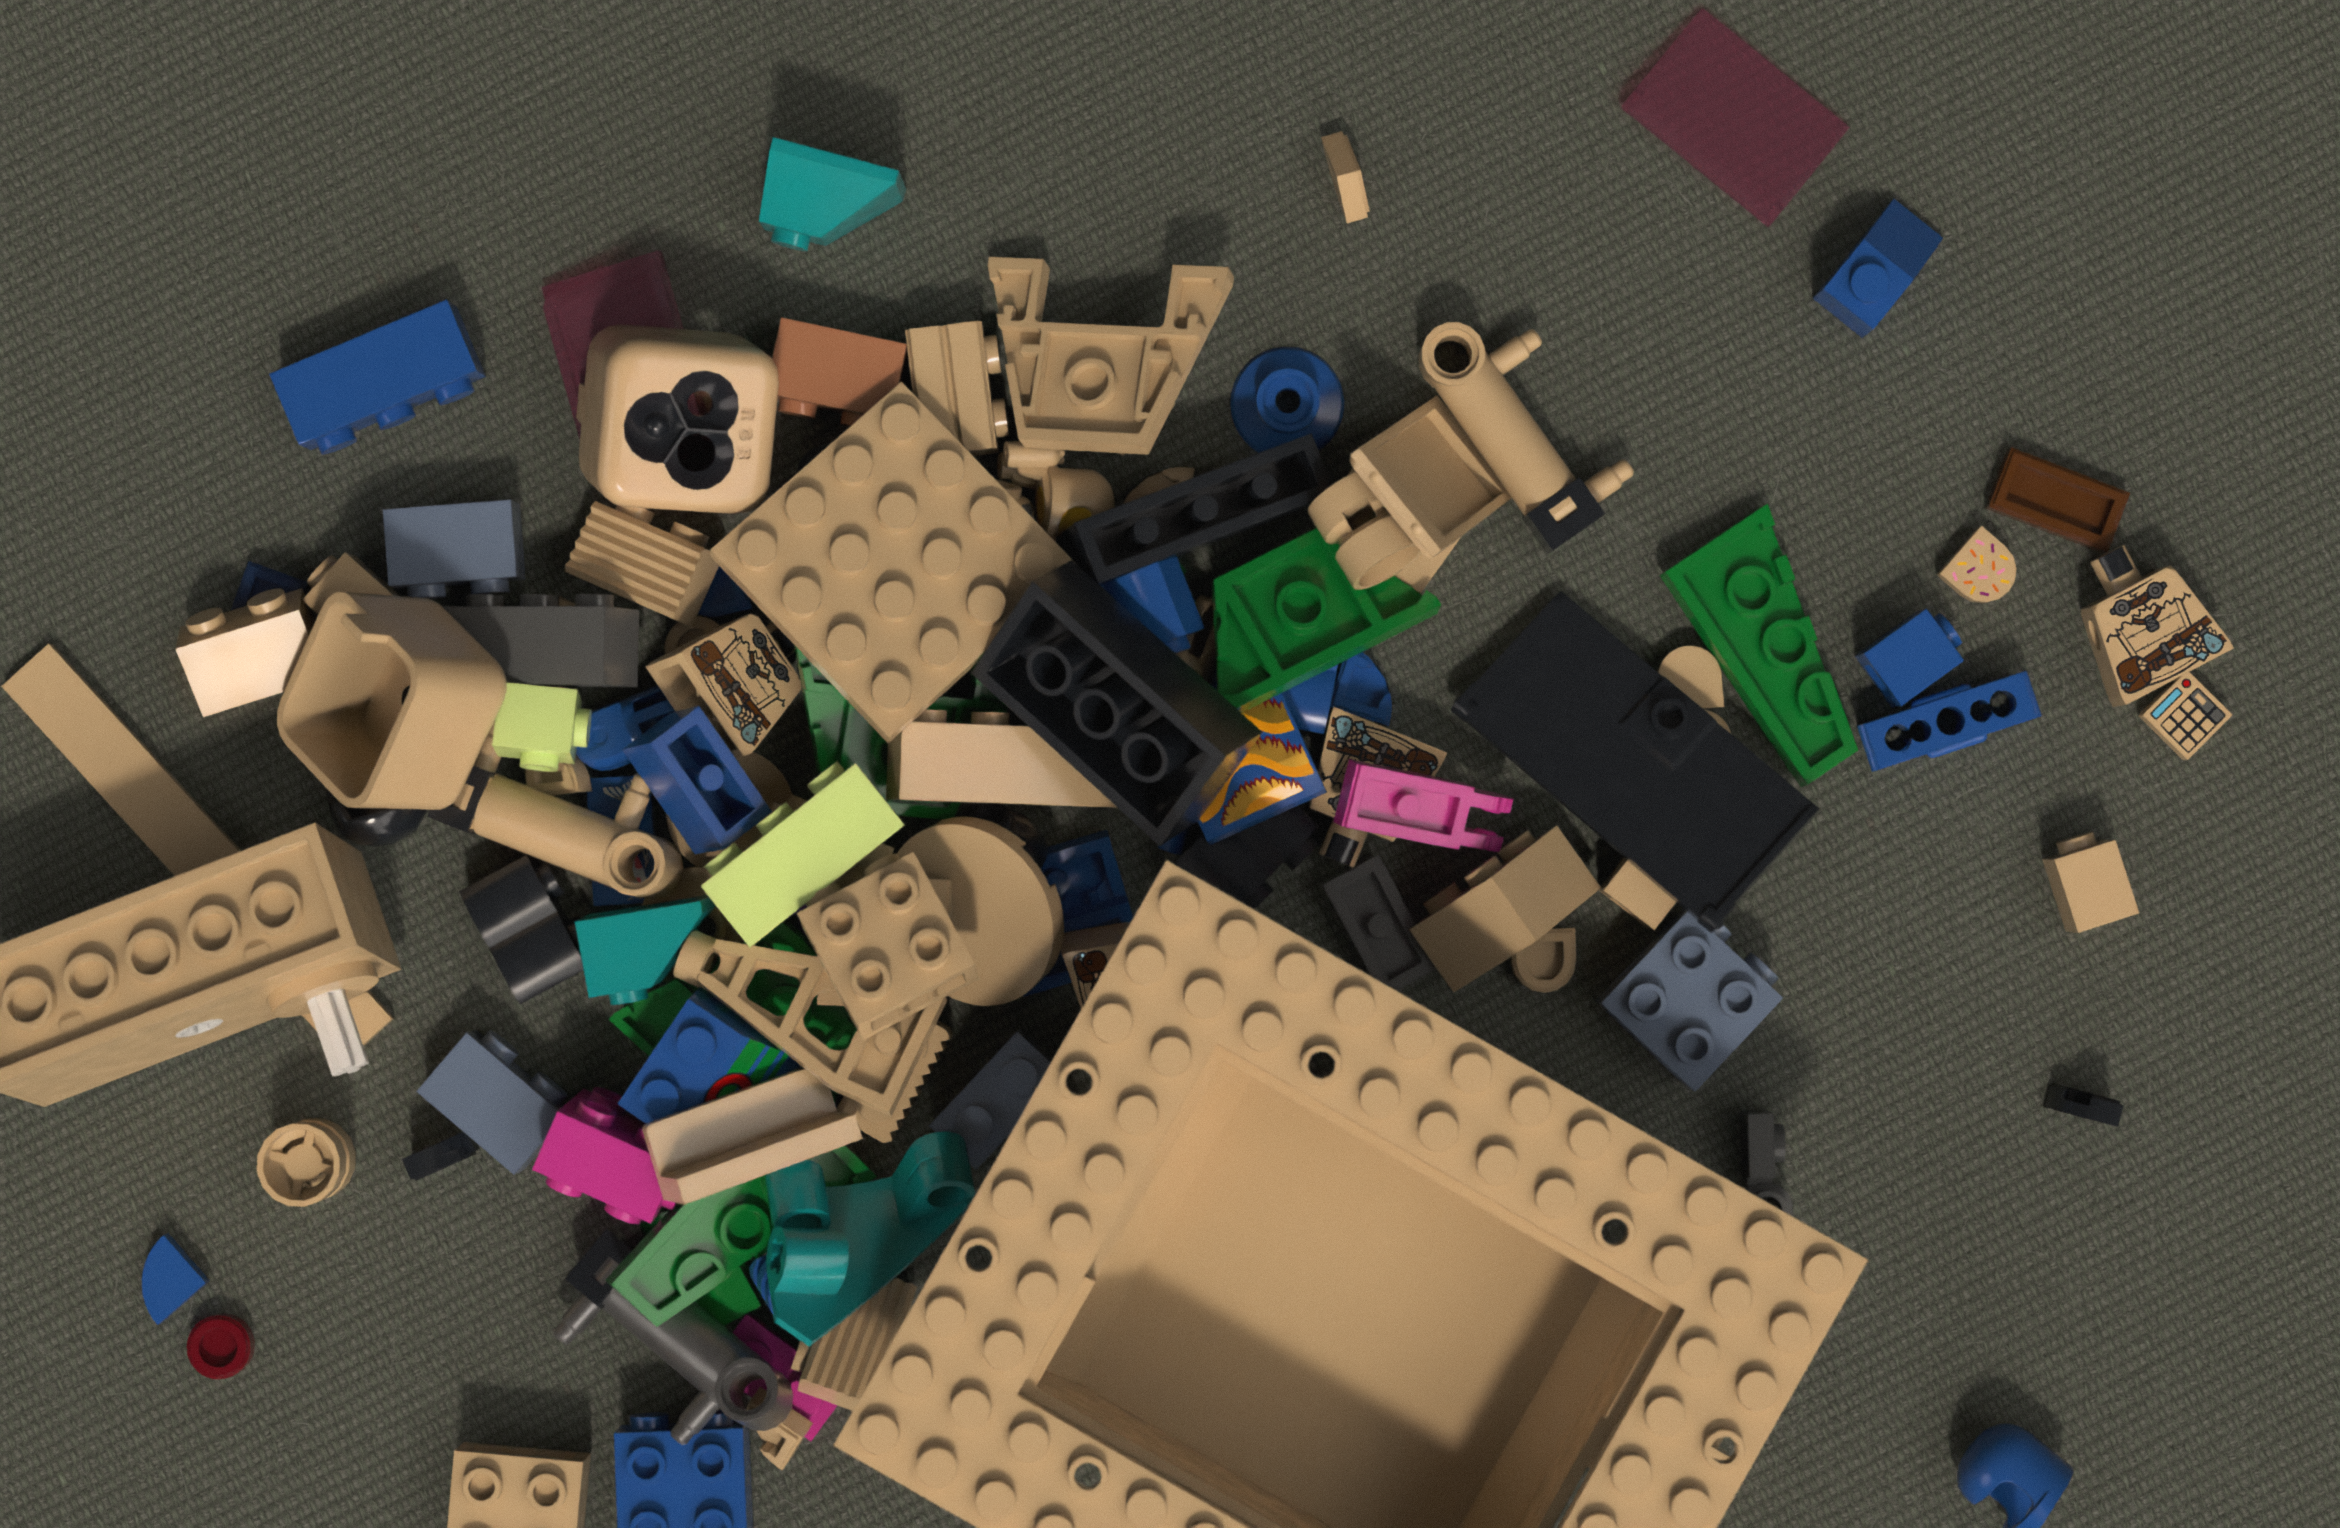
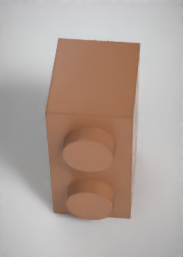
(834, 370)

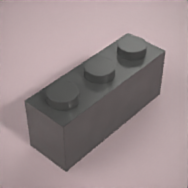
(556, 643)

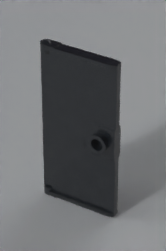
(1636, 760)

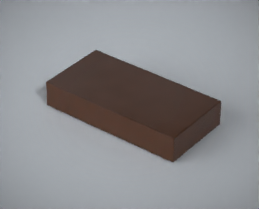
(2057, 500)

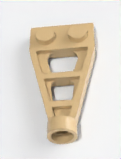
(866, 1071)

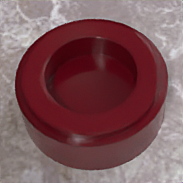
(220, 1346)

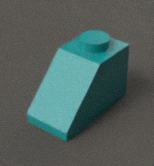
(636, 945)

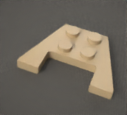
(1094, 381)

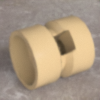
(1367, 535)
(306, 1162)

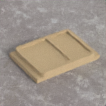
(1430, 477)

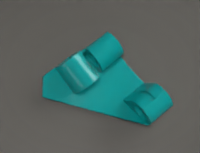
(850, 1241)

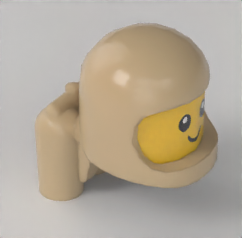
(1060, 493)

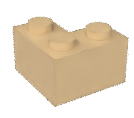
(1503, 906)

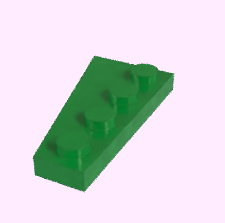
(1753, 624)
(708, 1239)

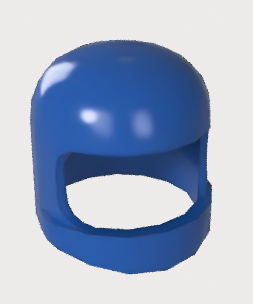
(2015, 1472)

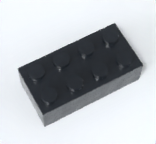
(1115, 702)

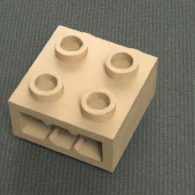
(887, 943)
(517, 1487)

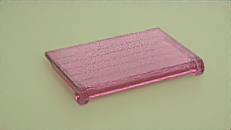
(1735, 117)

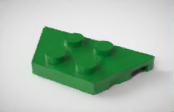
(1299, 617)

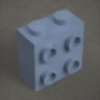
(1691, 998)

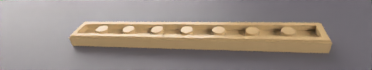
(136, 782)

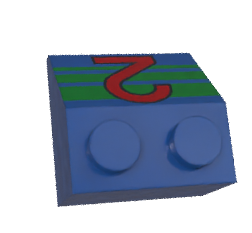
(701, 1059)

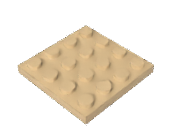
(890, 560)

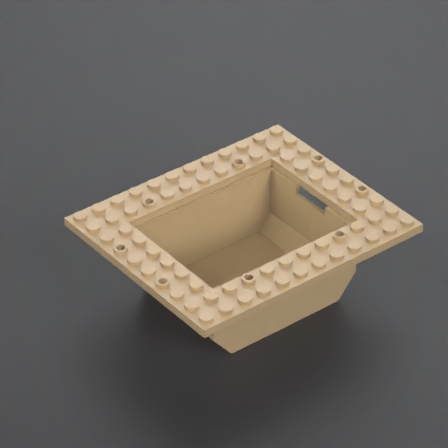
(1338, 1282)

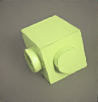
(541, 726)

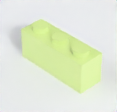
(800, 852)

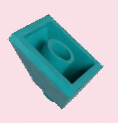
(822, 194)

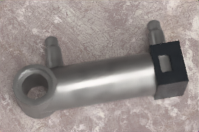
(688, 1342)

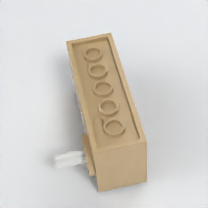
(192, 963)

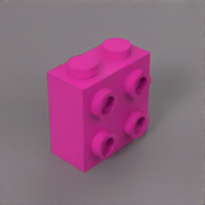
(604, 1154)

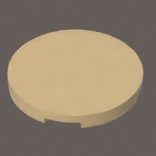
(998, 905)

